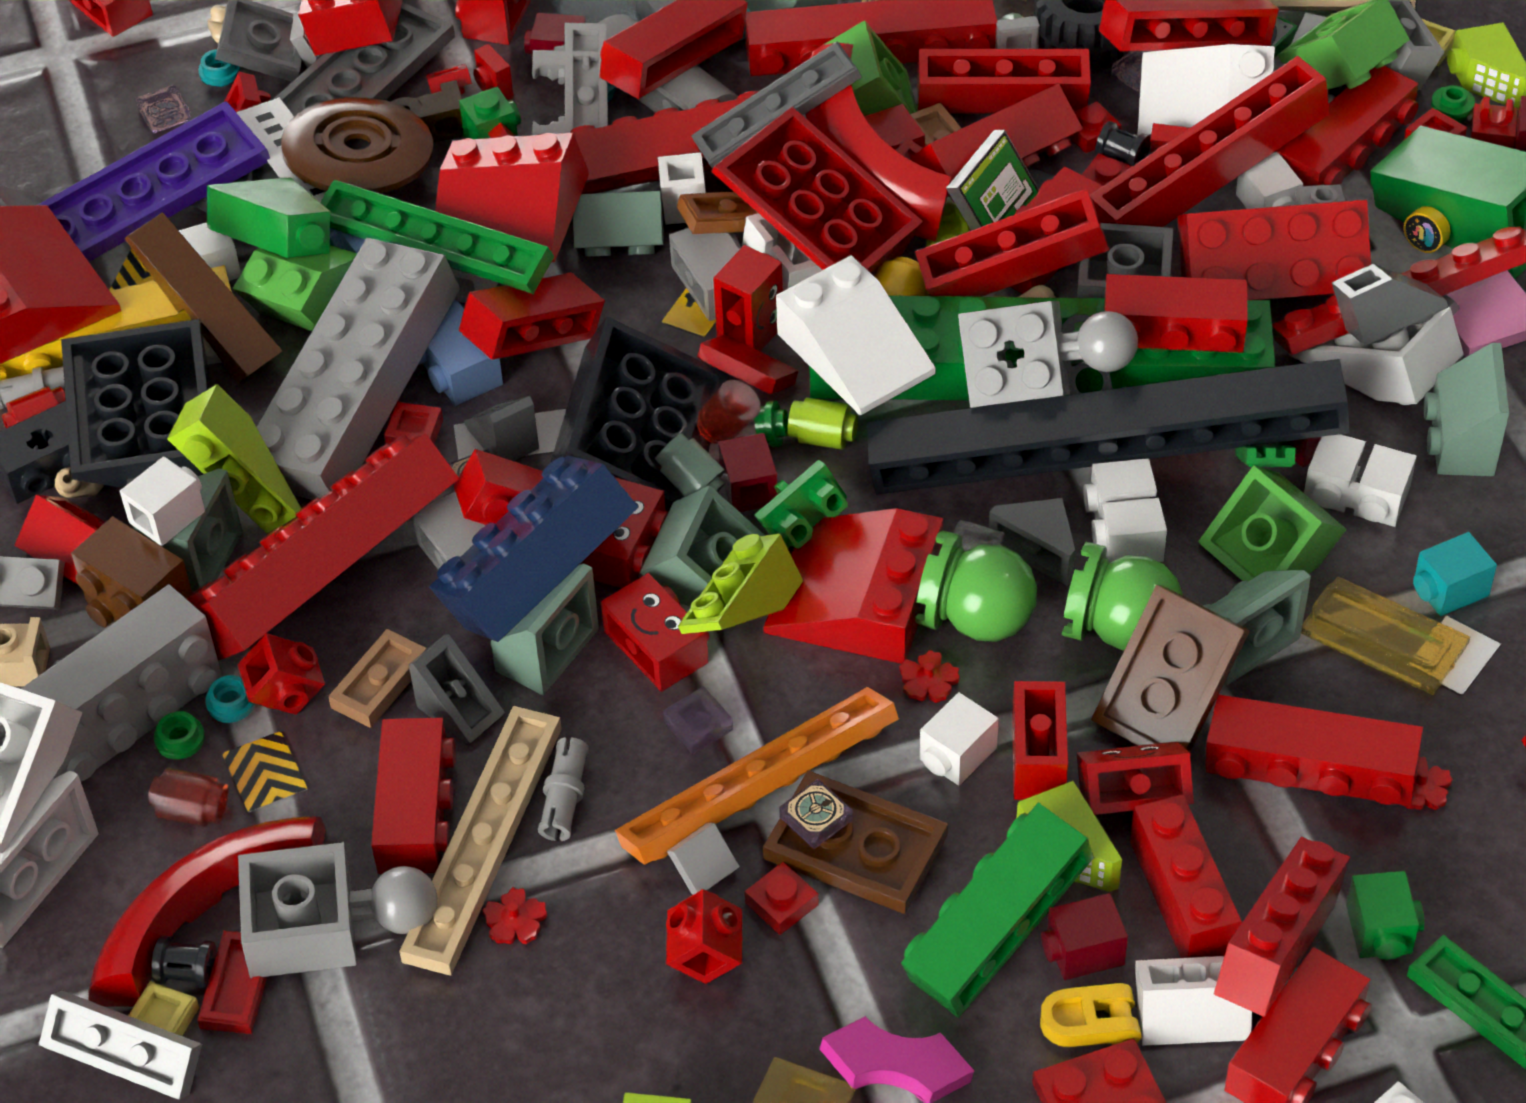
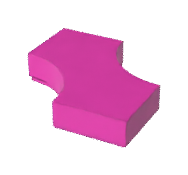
(920, 1065)

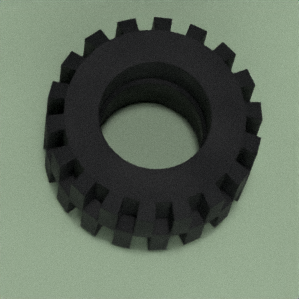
(1076, 26)

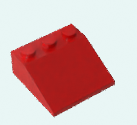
(515, 185)
(860, 583)

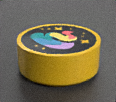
(1426, 229)

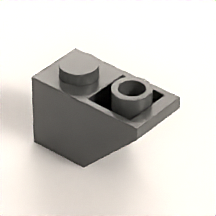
(1382, 301)

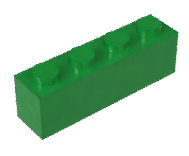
(997, 909)

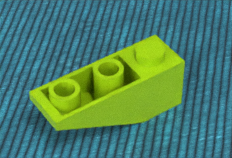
(223, 436)
(748, 585)

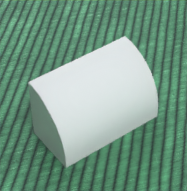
(1180, 1005)

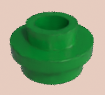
(1453, 102)
(773, 423)
(179, 725)

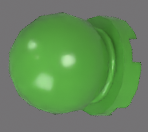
(980, 590)
(1112, 594)

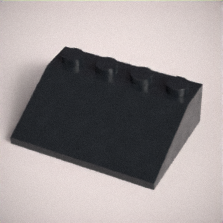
(127, 396)
(632, 402)

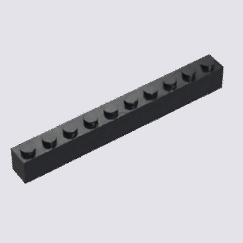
(1108, 427)

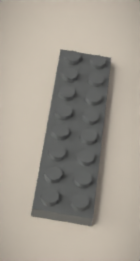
(363, 71)

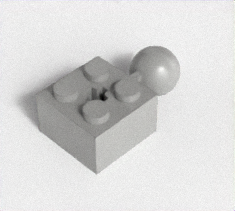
(1104, 343)
(303, 909)

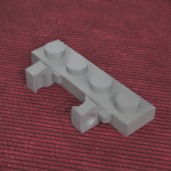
(577, 66)

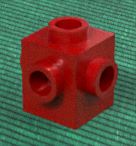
(281, 674)
(704, 936)

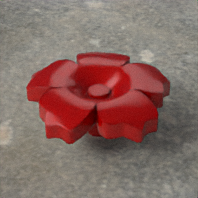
(928, 677)
(1430, 787)
(514, 917)

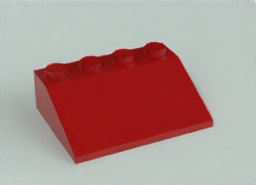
(818, 195)
(44, 282)

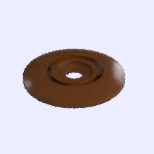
(397, 149)

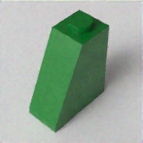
(270, 215)

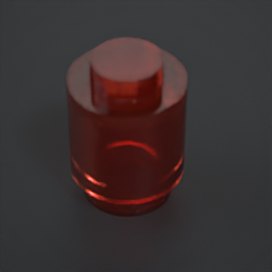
(728, 411)
(188, 797)

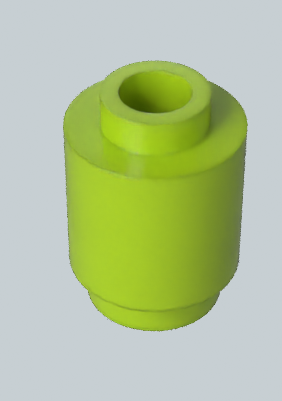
(822, 423)

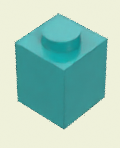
(1454, 574)

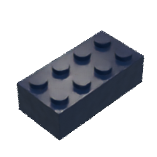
(532, 546)

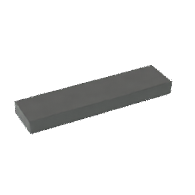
(800, 88)

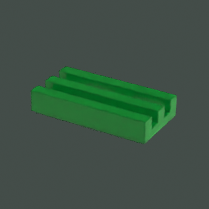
(1266, 455)

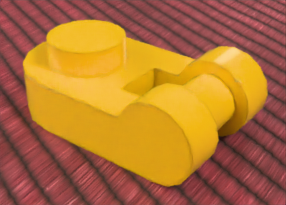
(1071, 1019)

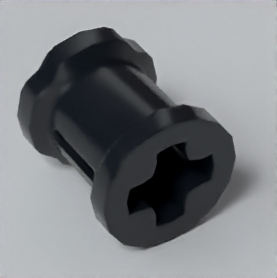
(1122, 144)
(183, 961)

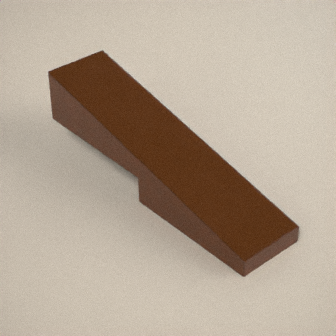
(203, 295)

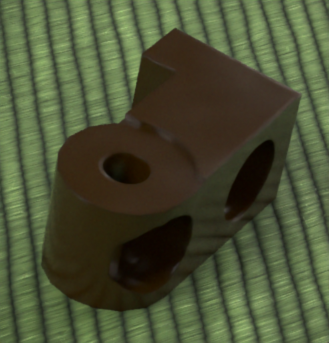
(438, 111)

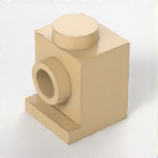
(23, 652)

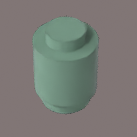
(689, 466)

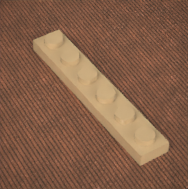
(483, 839)

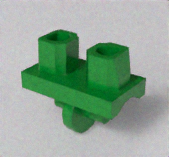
(802, 505)

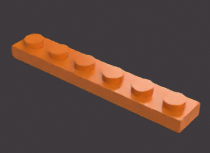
(757, 774)

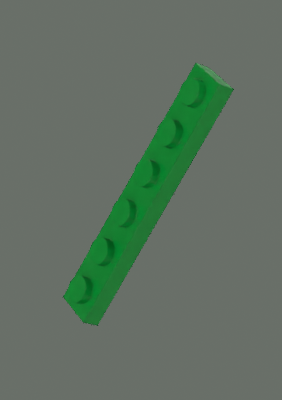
(463, 243)

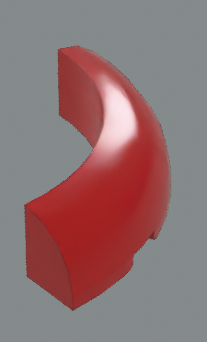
(910, 183)
(182, 896)

